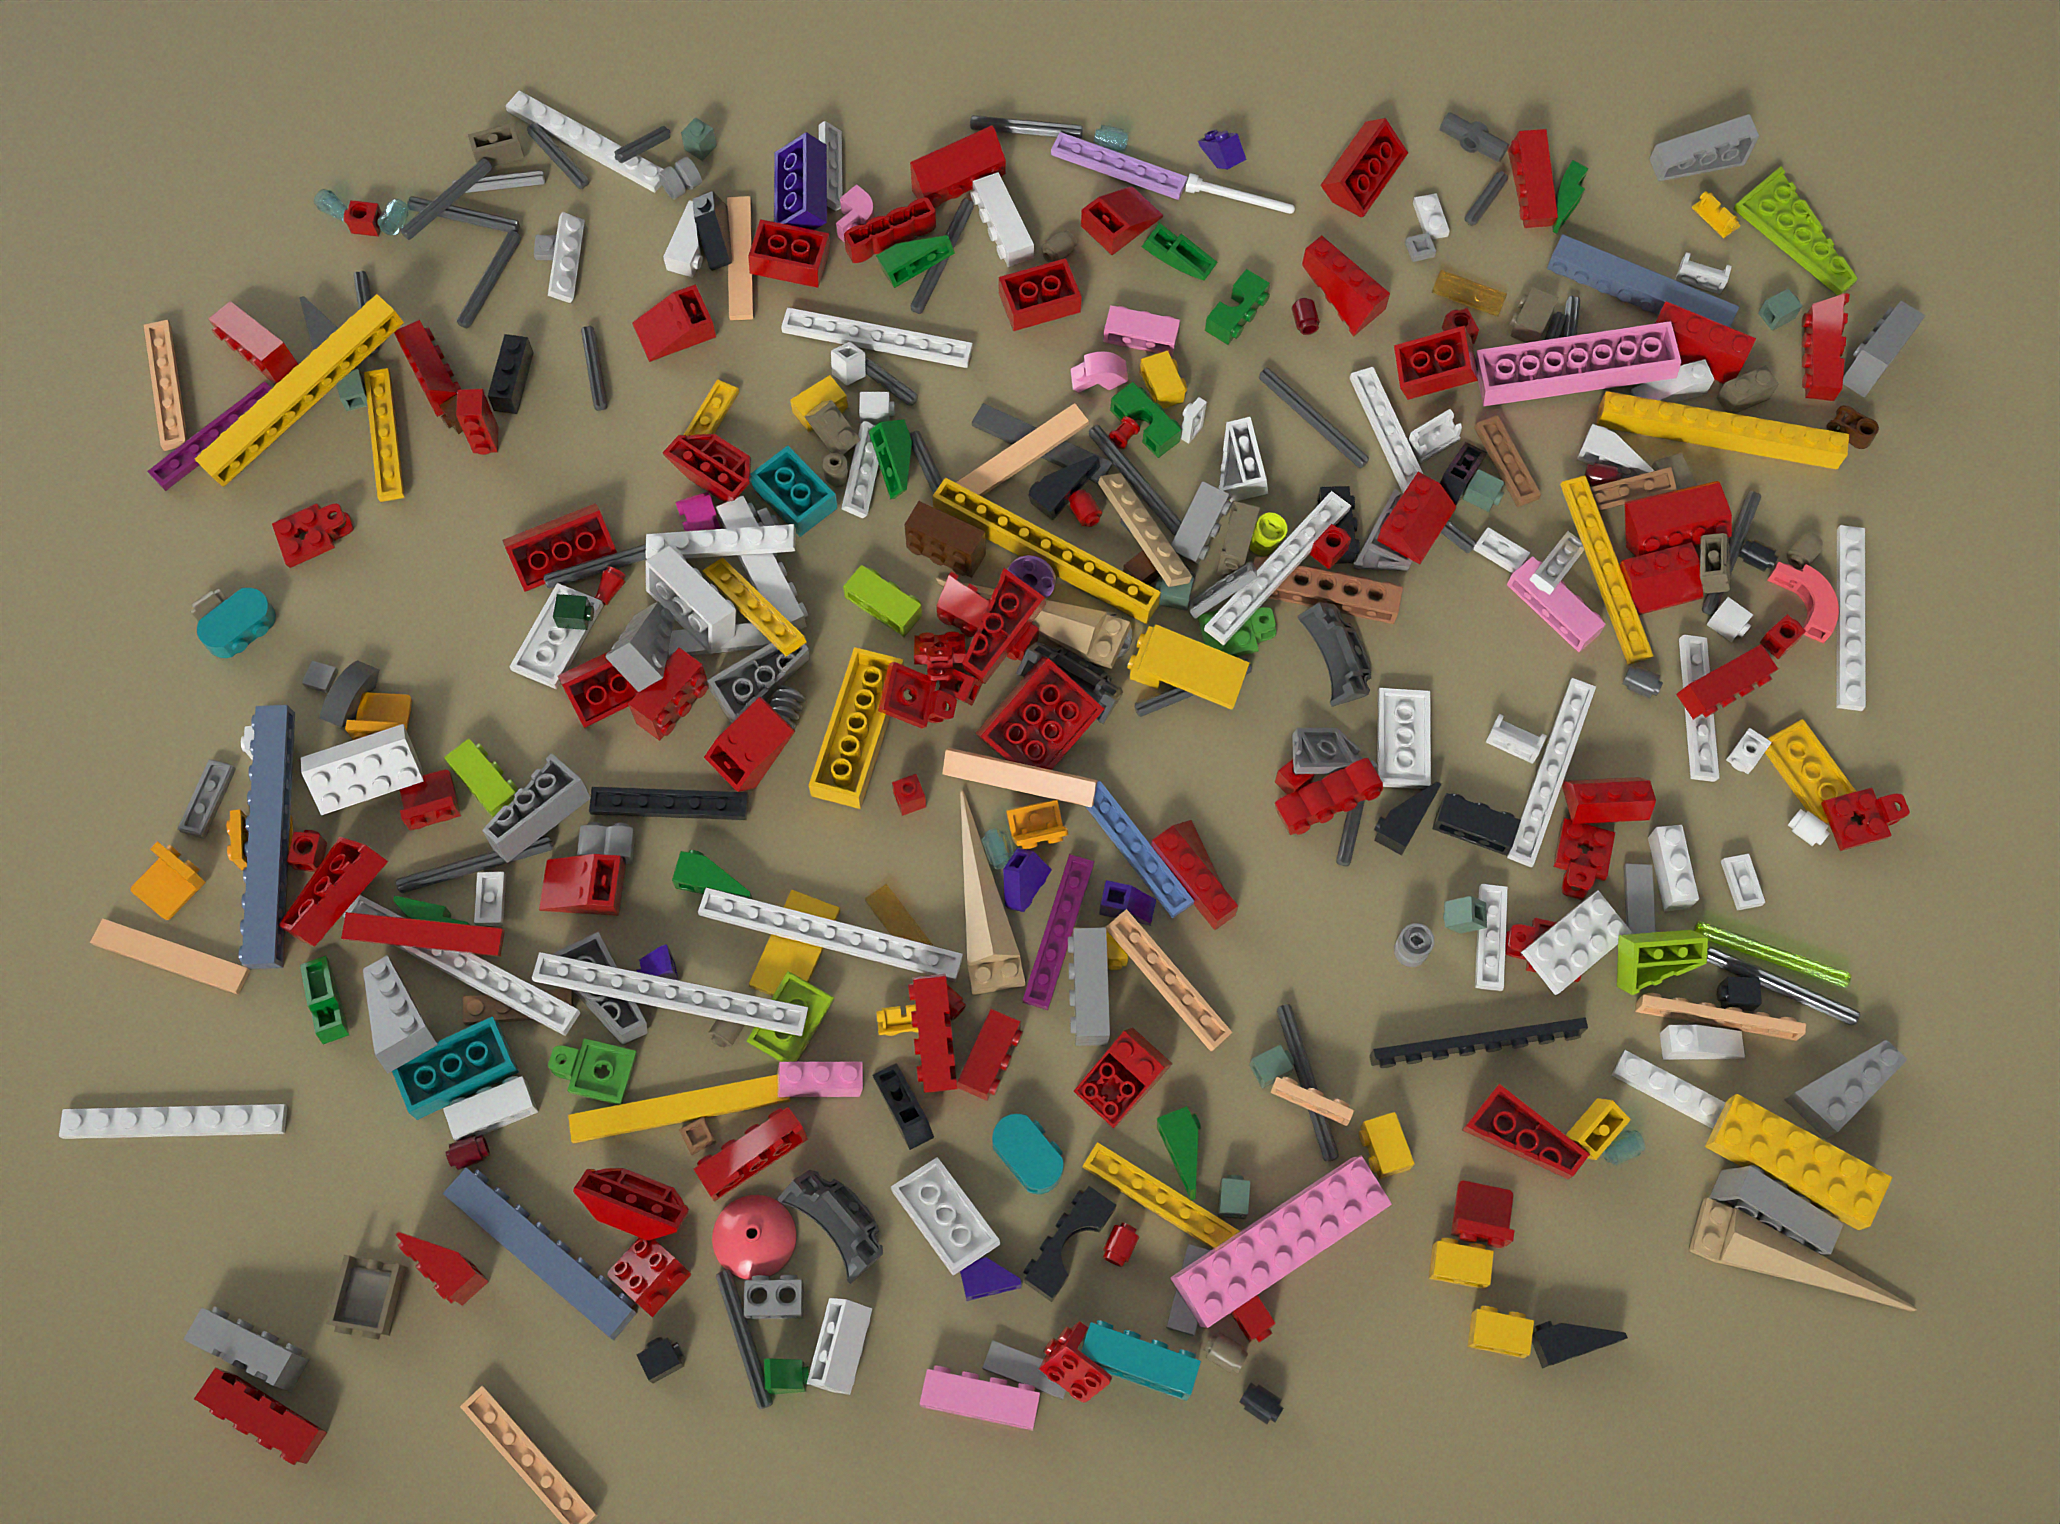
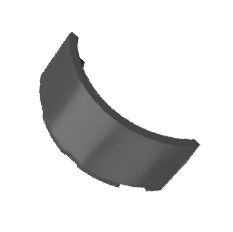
(1341, 650)
(1084, 673)
(840, 1216)

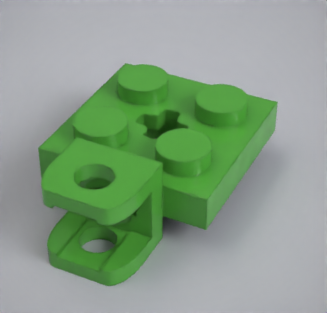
(1256, 629)
(581, 1069)

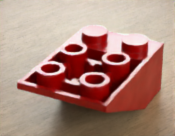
(1118, 218)
(674, 324)
(749, 746)
(583, 884)
(1122, 1076)
(454, 1273)

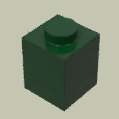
(572, 612)

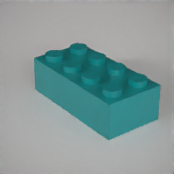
(455, 1068)
(1141, 1361)

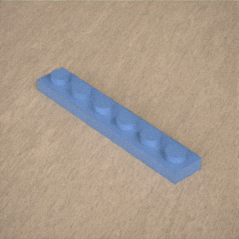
(1139, 852)

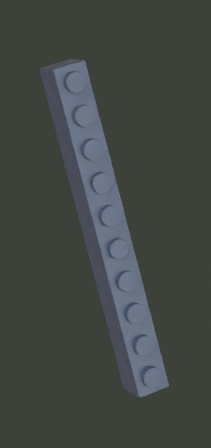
(268, 837)

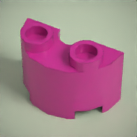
(698, 513)

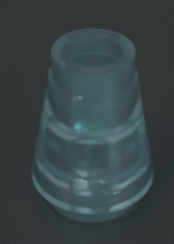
(330, 204)

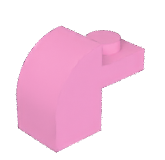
(857, 208)
(1099, 368)

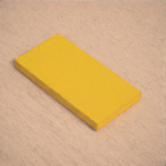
(1193, 666)
(1807, 767)
(788, 954)

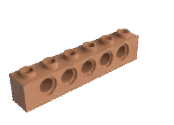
(1357, 605)

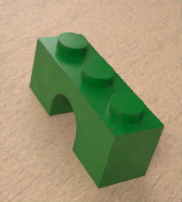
(1228, 321)
(1135, 403)

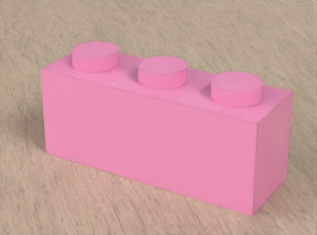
(1141, 330)
(820, 1079)

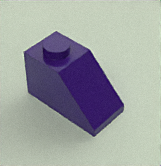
(659, 963)
(987, 1279)

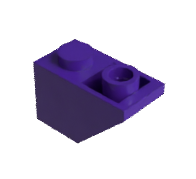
(1223, 148)
(1023, 878)
(1119, 897)

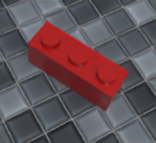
(477, 421)
(990, 1055)

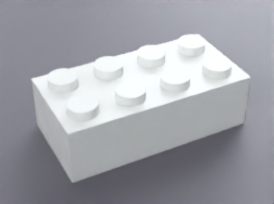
(690, 599)
(361, 769)

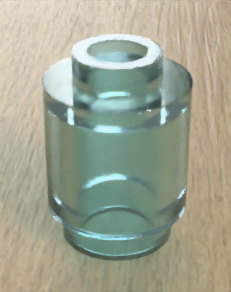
(1111, 138)
(393, 217)
(997, 848)
(1624, 1147)

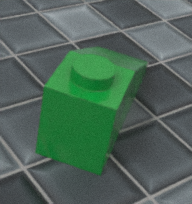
(911, 258)
(893, 451)
(697, 872)
(1180, 1138)

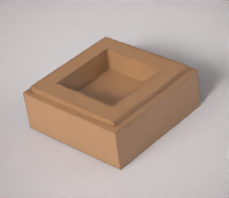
(697, 1135)

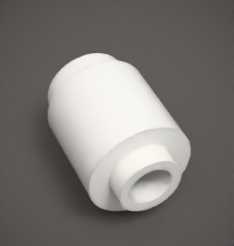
(1809, 827)

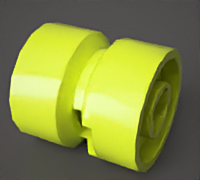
(1268, 534)

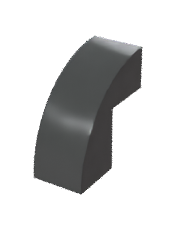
(346, 693)

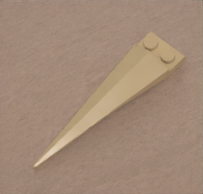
(1078, 629)
(991, 947)
(1746, 1243)

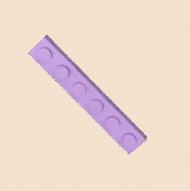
(1119, 165)

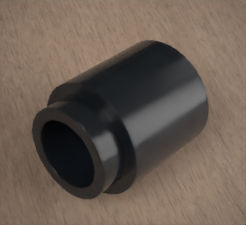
(1758, 555)
(1261, 1403)

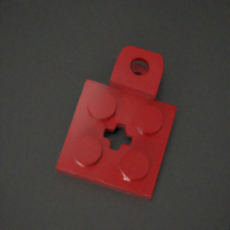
(320, 529)
(939, 653)
(925, 702)
(1874, 813)
(1580, 867)
(1522, 936)

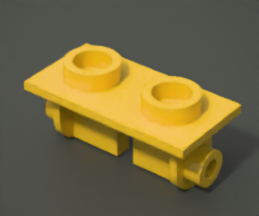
(1717, 217)
(892, 1022)

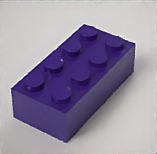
(801, 183)

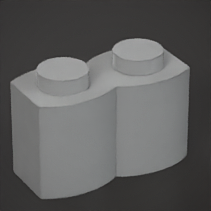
(610, 840)

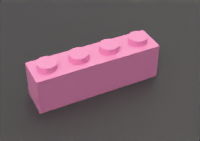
(1560, 609)
(979, 1398)

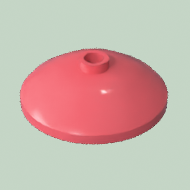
(764, 1253)

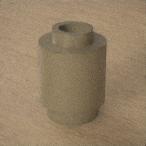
(1059, 246)
(835, 469)
(1805, 550)
(207, 603)
(725, 1032)
(1226, 1353)

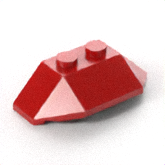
(711, 464)
(631, 1202)

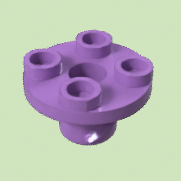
(1034, 573)

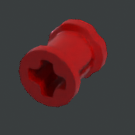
(1124, 432)

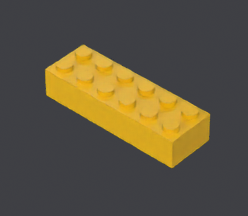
(853, 732)
(1800, 1160)

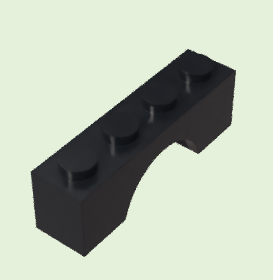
(1089, 1214)

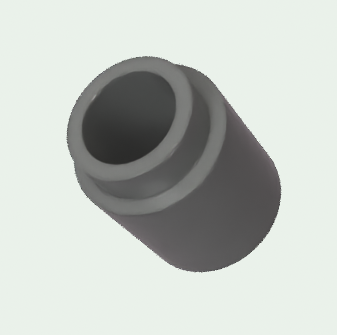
(1642, 681)

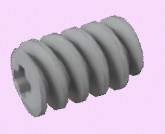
(786, 703)

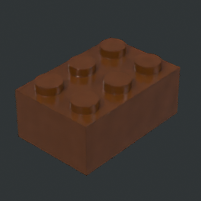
(945, 539)

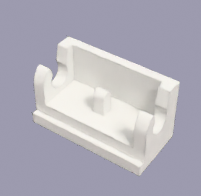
(1702, 275)
(1434, 436)
(1515, 740)

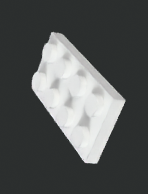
(551, 649)
(1404, 738)
(1576, 942)
(945, 1216)

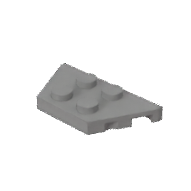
(1377, 555)
(1323, 751)

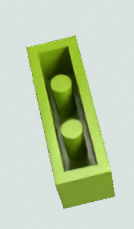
(883, 600)
(481, 776)

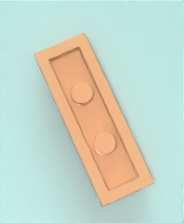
(1312, 1100)

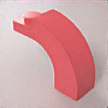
(1815, 593)

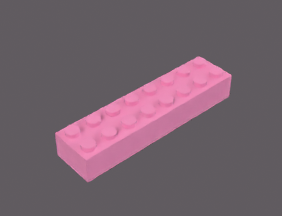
(1577, 363)
(1280, 1241)

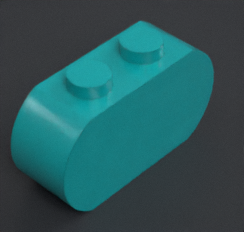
(236, 623)
(1028, 1153)

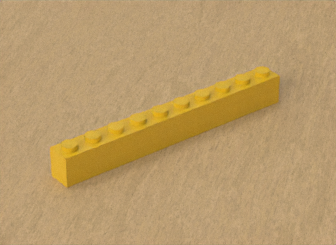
(299, 390)
(1722, 430)
(1064, 558)

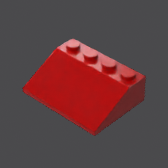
(1040, 717)

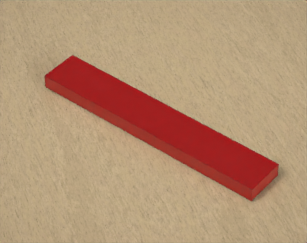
(423, 934)

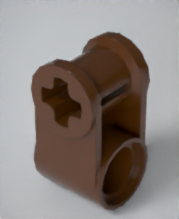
(1859, 427)

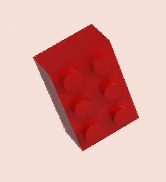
(789, 253)
(1039, 294)
(1435, 362)
(668, 699)

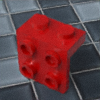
(429, 801)
(1483, 1214)
(648, 1274)
(1071, 1367)

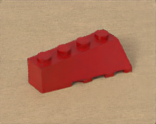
(1345, 284)
(1824, 347)
(427, 364)
(965, 608)
(1189, 862)
(750, 1153)

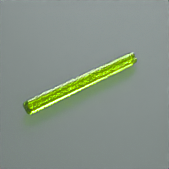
(1773, 954)

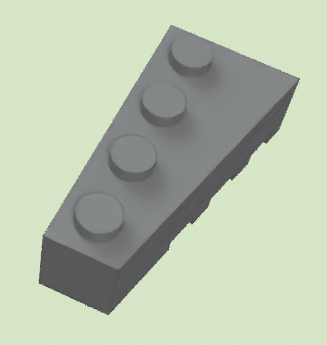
(1706, 150)
(1881, 347)
(643, 647)
(754, 678)
(536, 809)
(1090, 986)
(617, 1015)
(395, 1020)
(1842, 1092)
(1777, 1207)
(247, 1349)

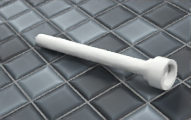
(1197, 184)

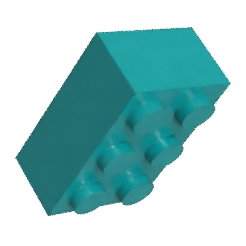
(794, 490)

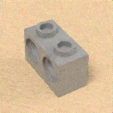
(773, 1306)

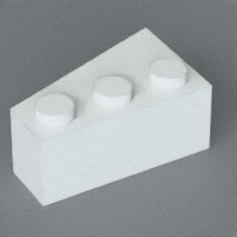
(1242, 465)

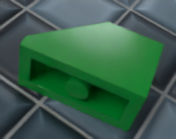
(785, 1375)

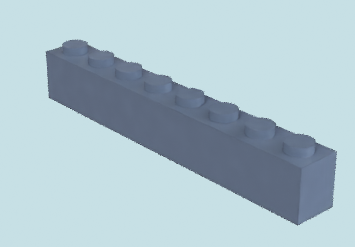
(1632, 282)
(540, 1253)

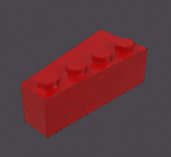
(1533, 178)
(332, 890)
(934, 1031)

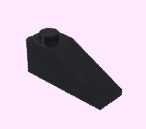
(713, 229)
(1461, 471)
(1054, 490)
(1404, 820)
(903, 1106)
(1568, 1341)

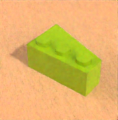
(1654, 956)

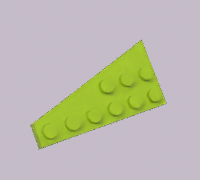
(1793, 227)

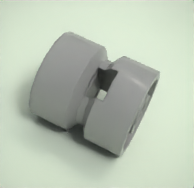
(679, 178)
(1414, 945)

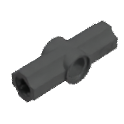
(1474, 137)

